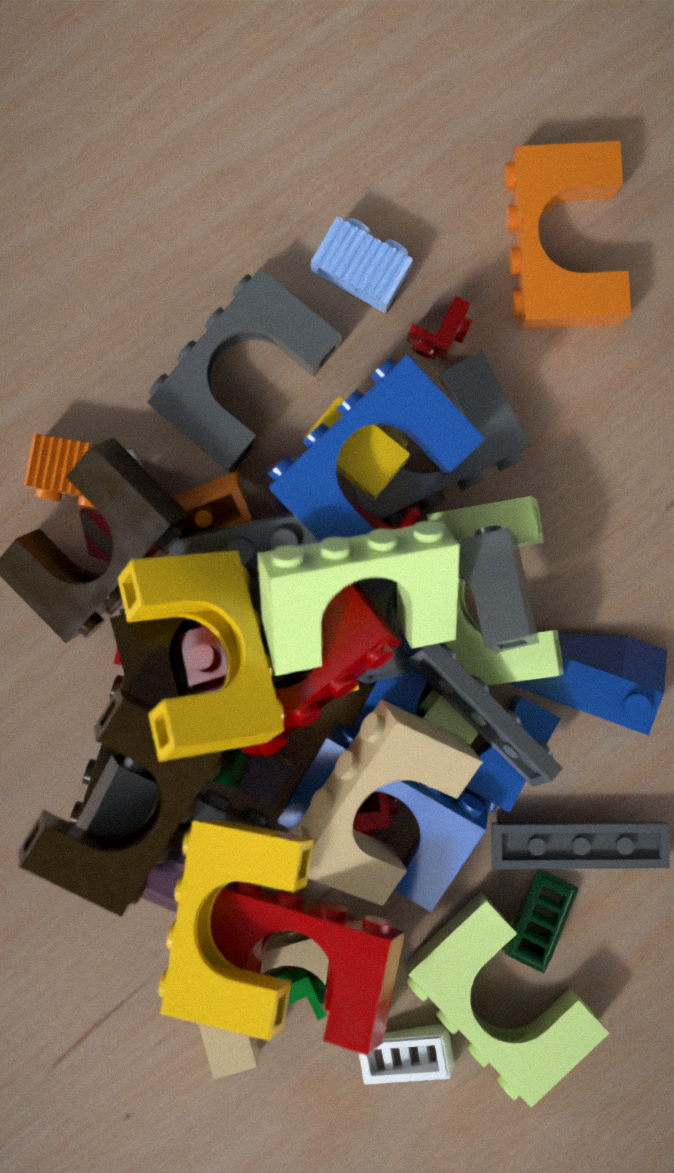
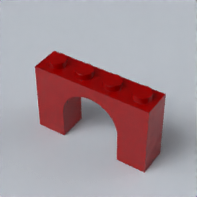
(353, 642)
(360, 952)

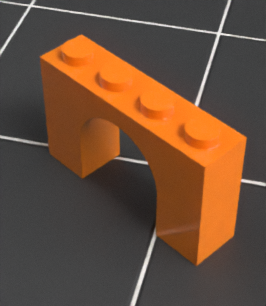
(546, 292)

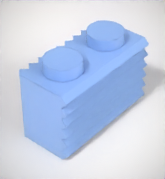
(362, 263)

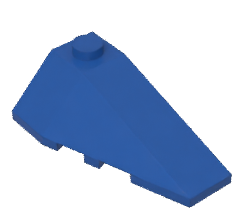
(607, 678)

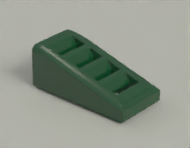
(547, 943)

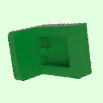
(305, 985)

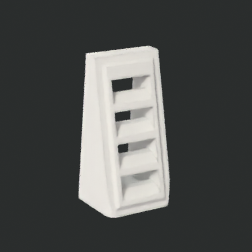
(405, 1039)

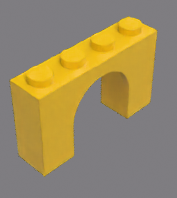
(216, 594)
(198, 978)

